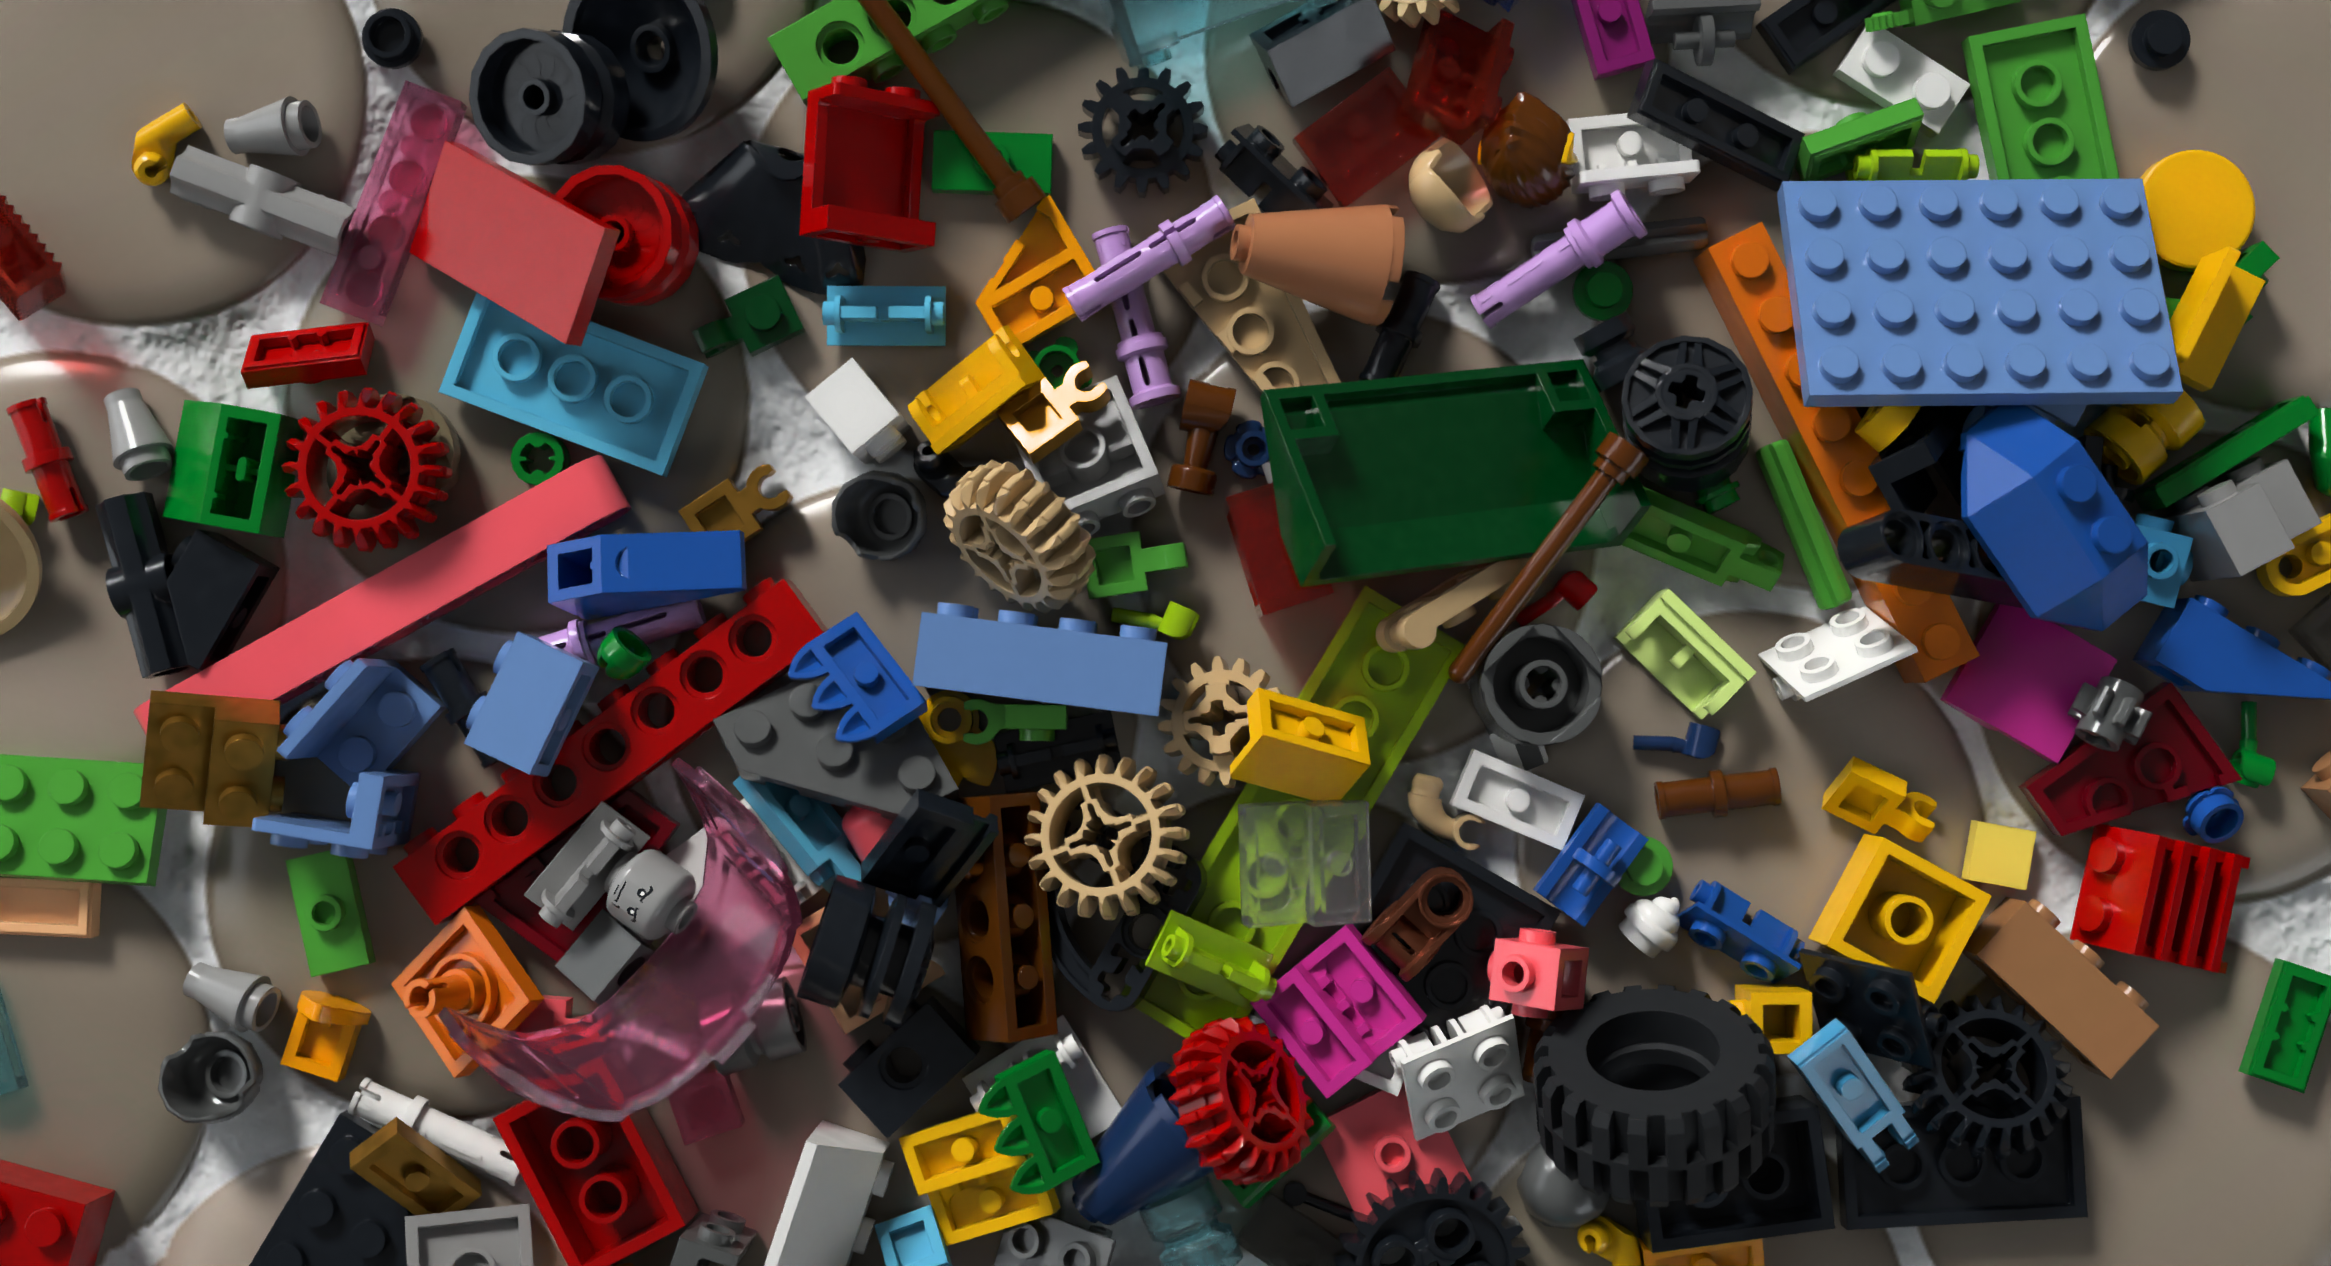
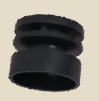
(1692, 444)
(868, 951)

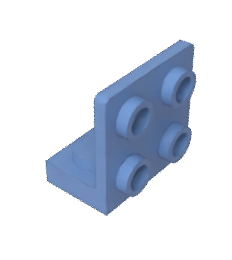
(363, 720)
(380, 814)

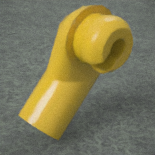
(157, 144)
(1610, 1242)

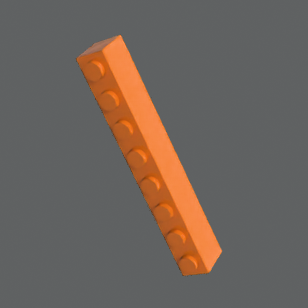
(1755, 304)

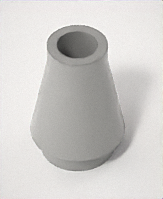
(277, 128)
(136, 437)
(236, 997)

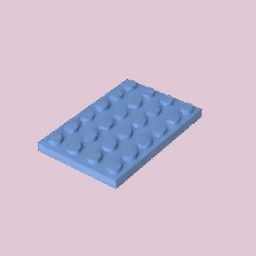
(1976, 293)

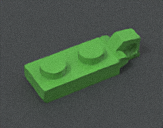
(1703, 544)

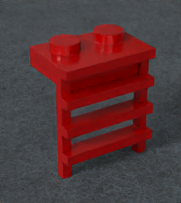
(2157, 897)

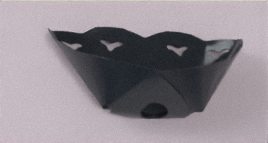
(760, 202)

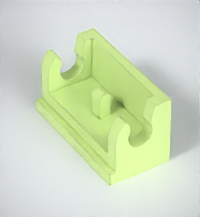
(1684, 654)

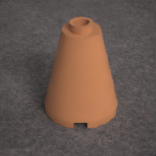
(1326, 256)

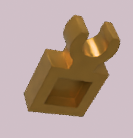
(1047, 417)
(730, 509)

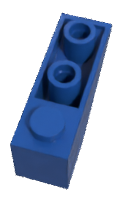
(643, 570)
(2211, 654)

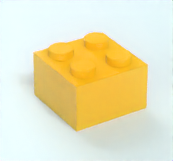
(1900, 914)

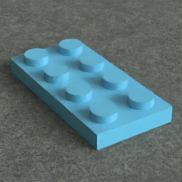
(600, 395)

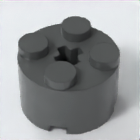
(1570, 686)

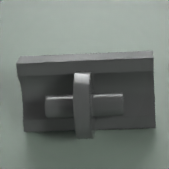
(1700, 24)

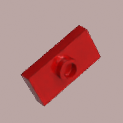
(308, 355)

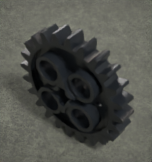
(1413, 1214)

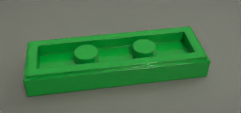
(2225, 453)

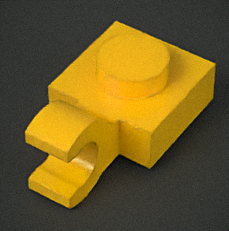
(1875, 798)

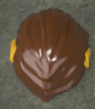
(1528, 153)

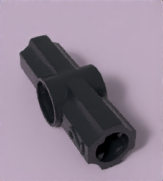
(139, 581)

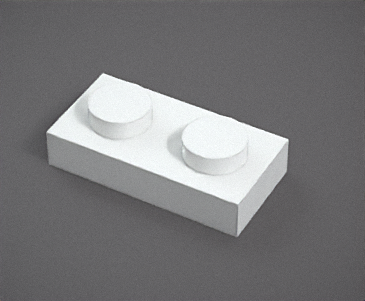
(1894, 72)
(1517, 799)

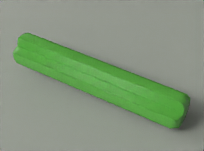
(1803, 525)

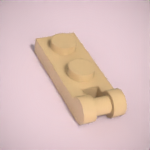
(1446, 604)

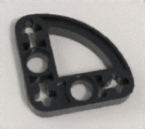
(1090, 978)

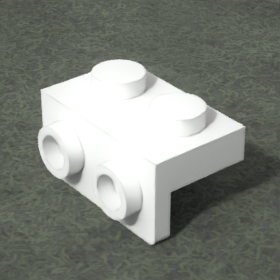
(1627, 155)

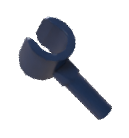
(1698, 743)

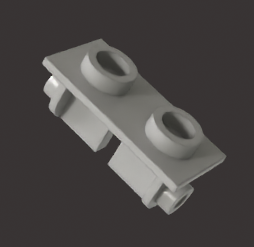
(579, 870)

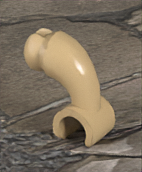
(1429, 811)

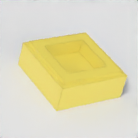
(1998, 855)

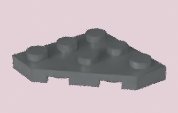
(796, 747)

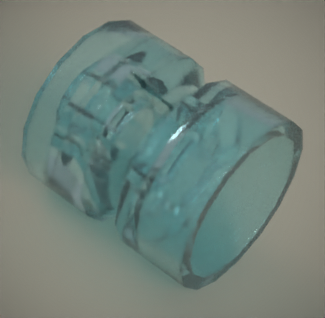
(1190, 1228)

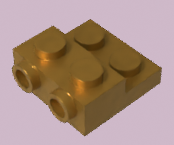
(213, 756)

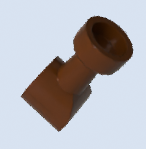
(1203, 417)

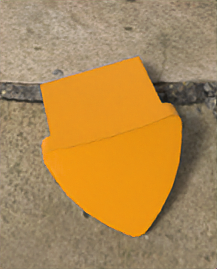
(324, 1034)

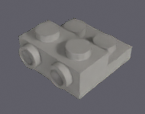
(1104, 465)
(471, 1237)

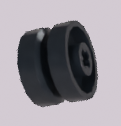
(549, 97)

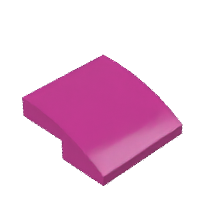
(2026, 680)
(1339, 1010)

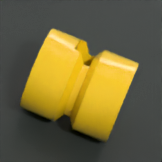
(2141, 433)

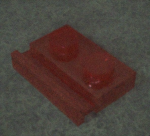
(1363, 139)

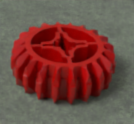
(350, 486)
(1240, 1101)

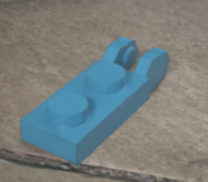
(1852, 1091)

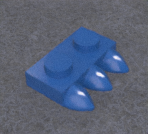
(858, 676)

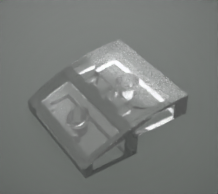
(1305, 863)

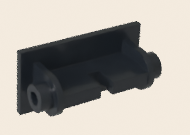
(1259, 161)
(1035, 762)

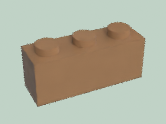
(2061, 984)

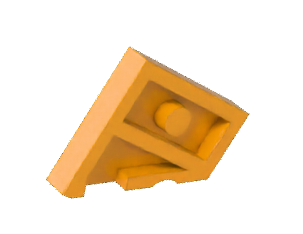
(1032, 276)

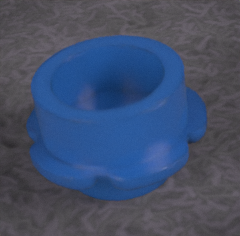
(2213, 815)

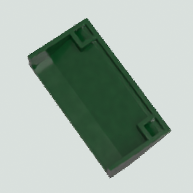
(1438, 469)

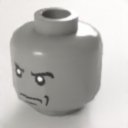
(651, 894)

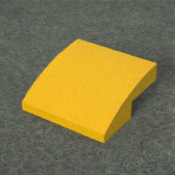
(969, 1179)

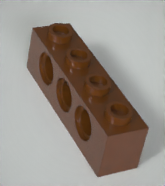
(1006, 930)

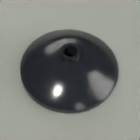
(663, 88)

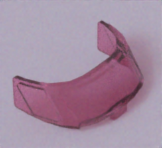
(682, 1003)

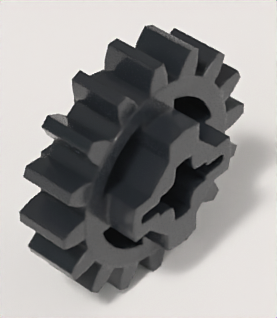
(1124, 112)

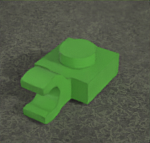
(1124, 564)
(1034, 721)

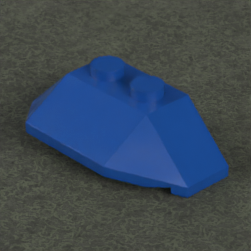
(2050, 520)

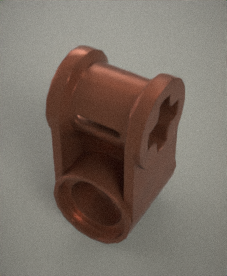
(1418, 923)

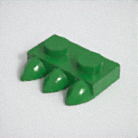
(1043, 1123)

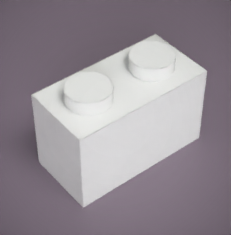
(859, 413)

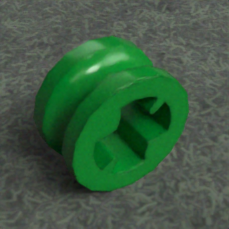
(543, 441)

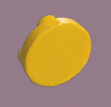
(2197, 207)

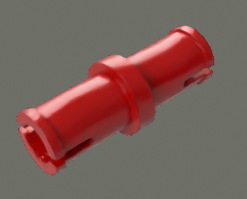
(47, 459)

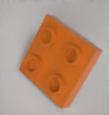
(472, 974)

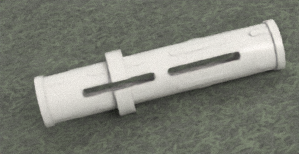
(444, 1131)

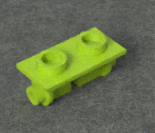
(1897, 165)
(1212, 961)

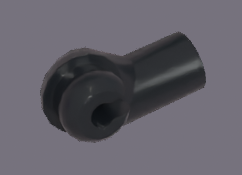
(938, 471)

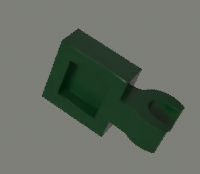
(758, 317)

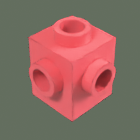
(1537, 973)

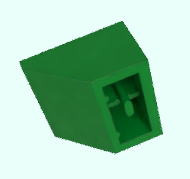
(231, 468)

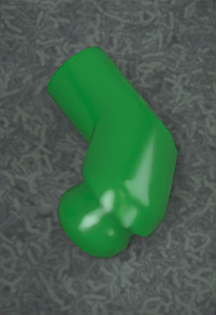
(2320, 450)

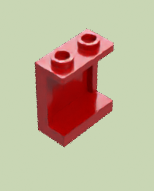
(865, 165)

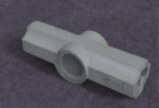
(261, 200)

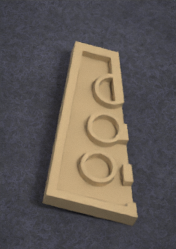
(1255, 323)

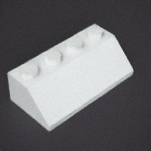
(830, 1199)

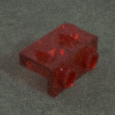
(1457, 77)

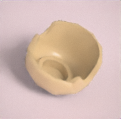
(1448, 188)

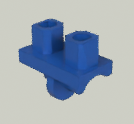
(1590, 864)

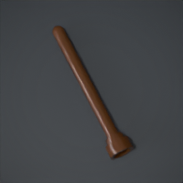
(1013, 190)
(1615, 464)

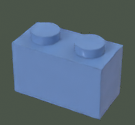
(530, 704)

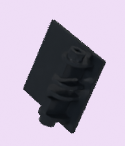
(1875, 1006)

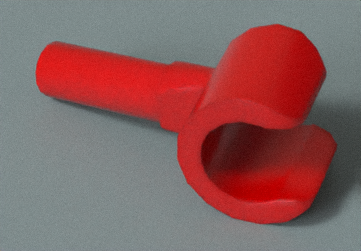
(1572, 587)

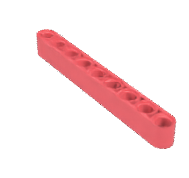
(416, 589)

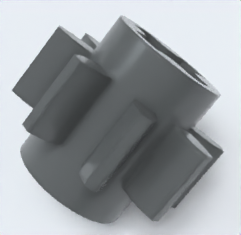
(2109, 713)

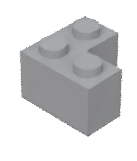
(2243, 519)

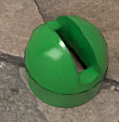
(623, 654)

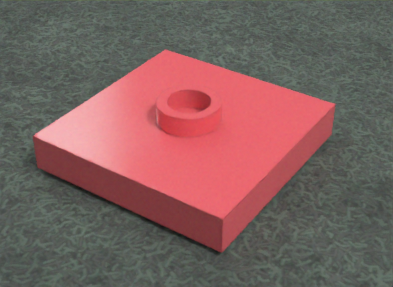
(1378, 1143)

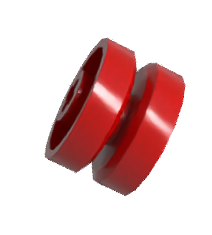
(656, 234)

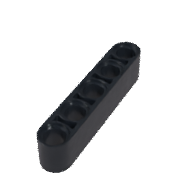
(1923, 555)

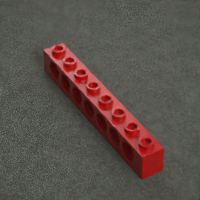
(432, 865)

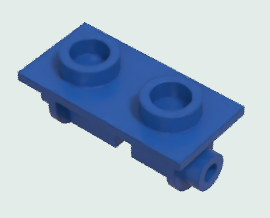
(1763, 949)

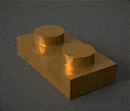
(414, 1171)

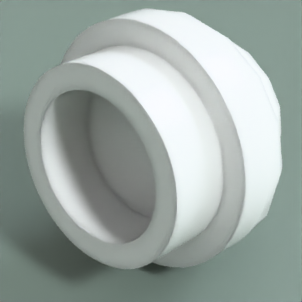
(1652, 924)

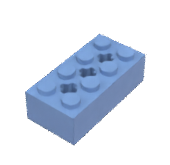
(1040, 662)

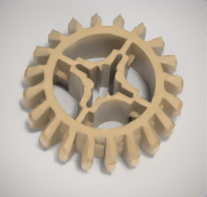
(1019, 536)
(1097, 813)

